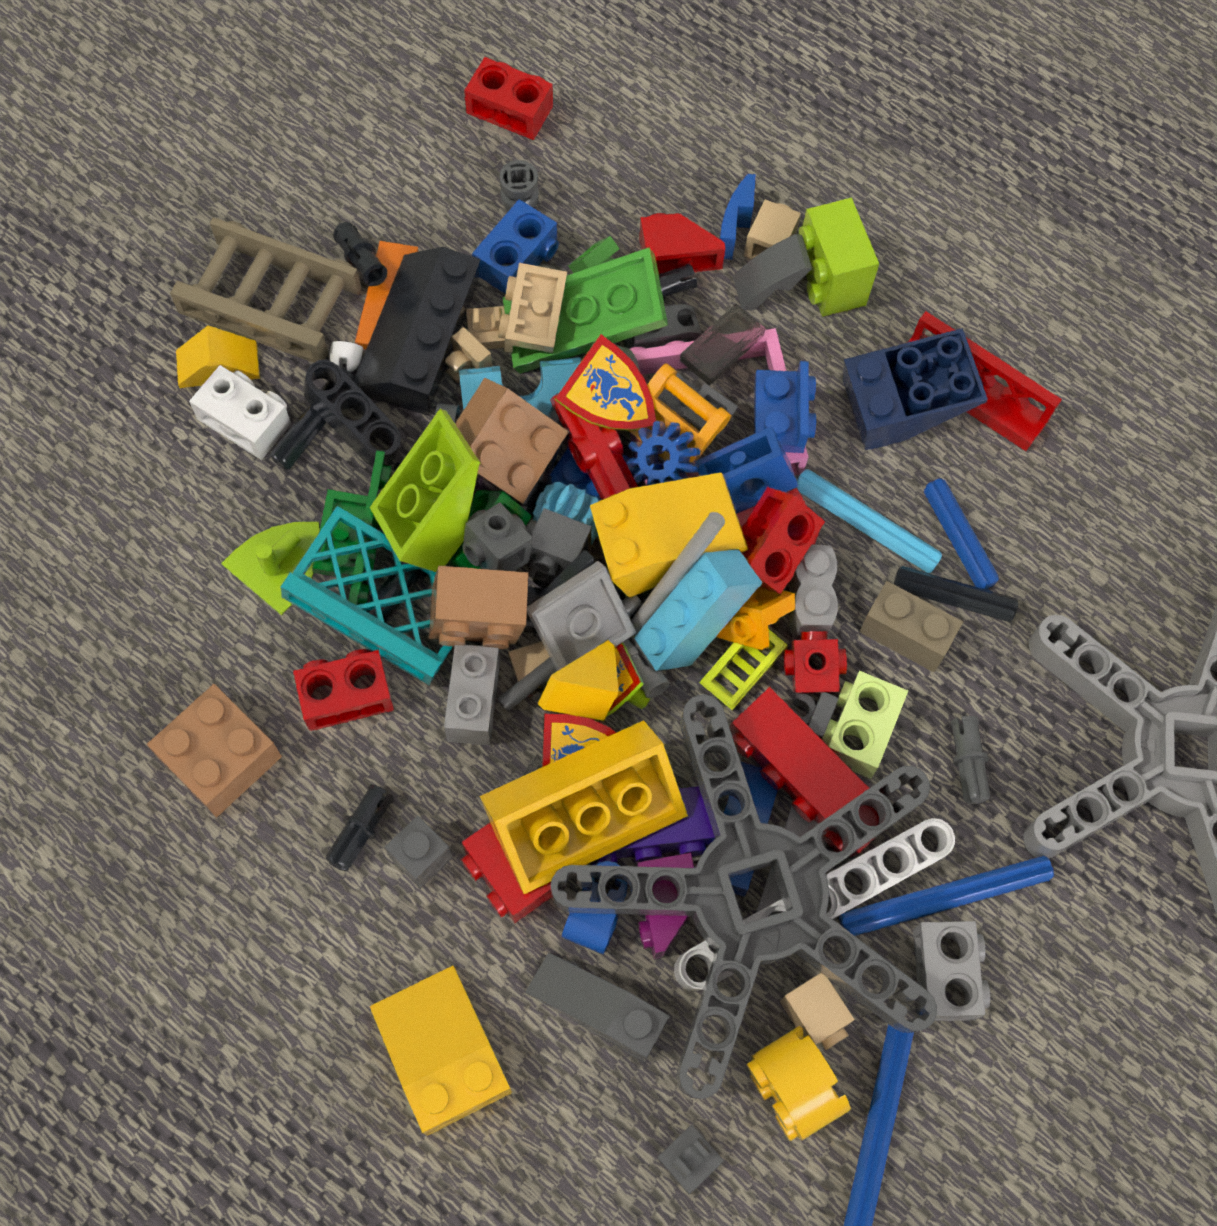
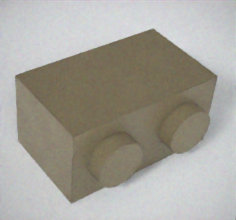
(910, 626)

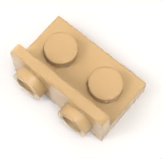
(534, 308)

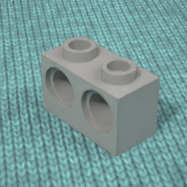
(472, 695)
(937, 970)

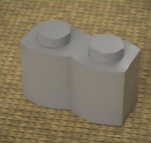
(814, 595)

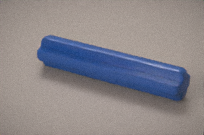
(961, 534)

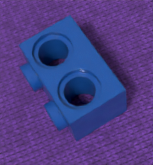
(508, 244)

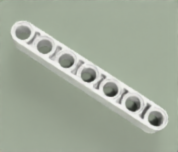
(868, 867)

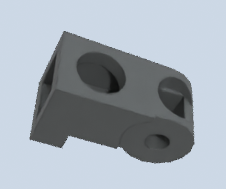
(681, 326)

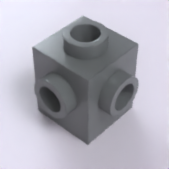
(497, 540)

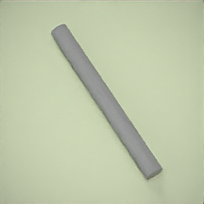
(679, 568)

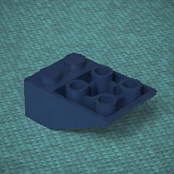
(911, 387)

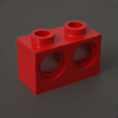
(509, 98)
(779, 537)
(345, 701)

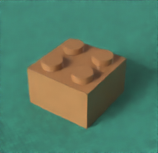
(509, 438)
(478, 606)
(214, 750)

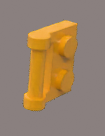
(715, 418)

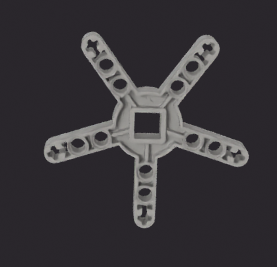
(1147, 745)

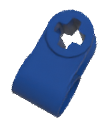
(595, 929)

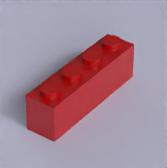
(799, 763)

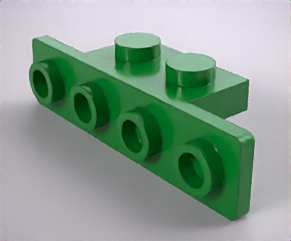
(345, 536)

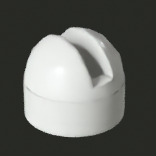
(346, 353)

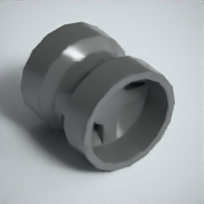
(518, 181)

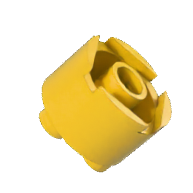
(800, 1084)

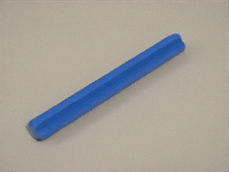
(947, 896)
(878, 1128)

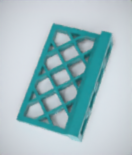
(353, 619)

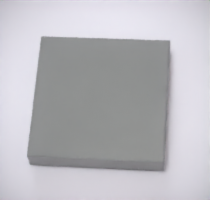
(580, 616)

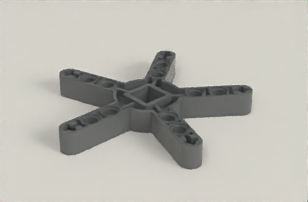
(800, 872)

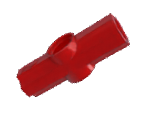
(596, 453)

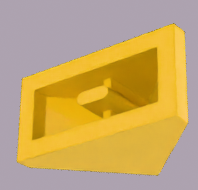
(215, 347)
(585, 685)

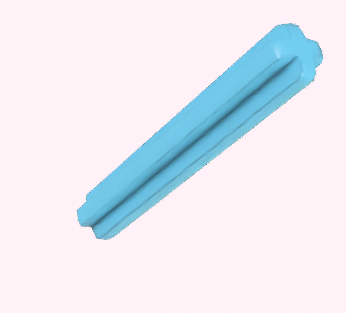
(868, 521)

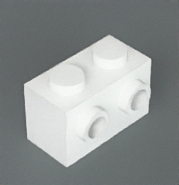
(241, 411)

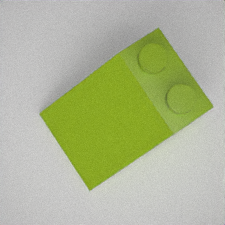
(429, 496)

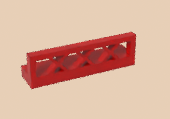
(1007, 407)

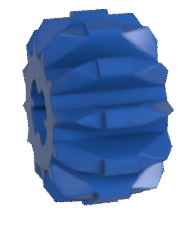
(657, 442)

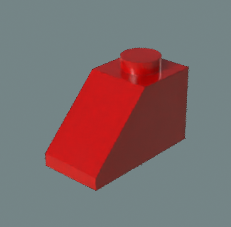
(679, 242)

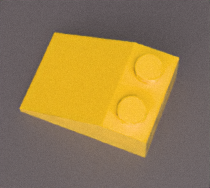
(653, 523)
(439, 1051)

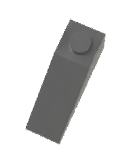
(598, 1006)

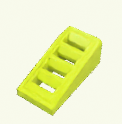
(777, 648)

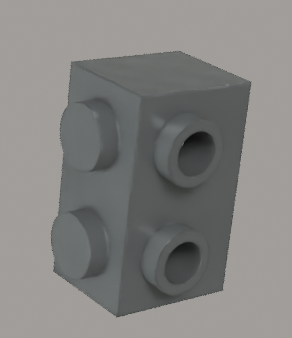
(555, 545)

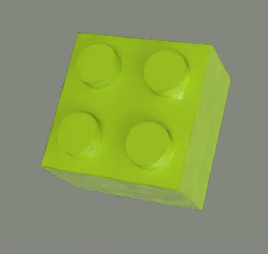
(839, 257)

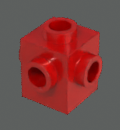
(832, 663)

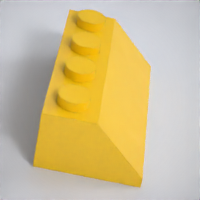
(585, 805)

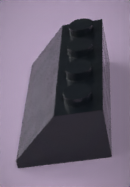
(417, 328)

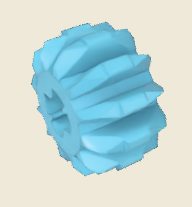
(568, 502)

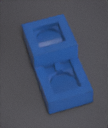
(738, 213)

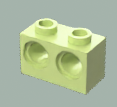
(870, 727)

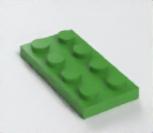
(606, 299)

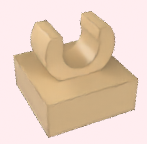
(484, 325)
(467, 354)

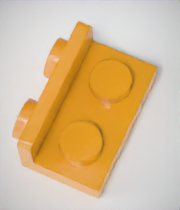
(751, 622)

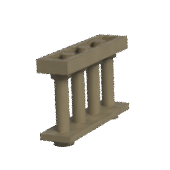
(267, 326)

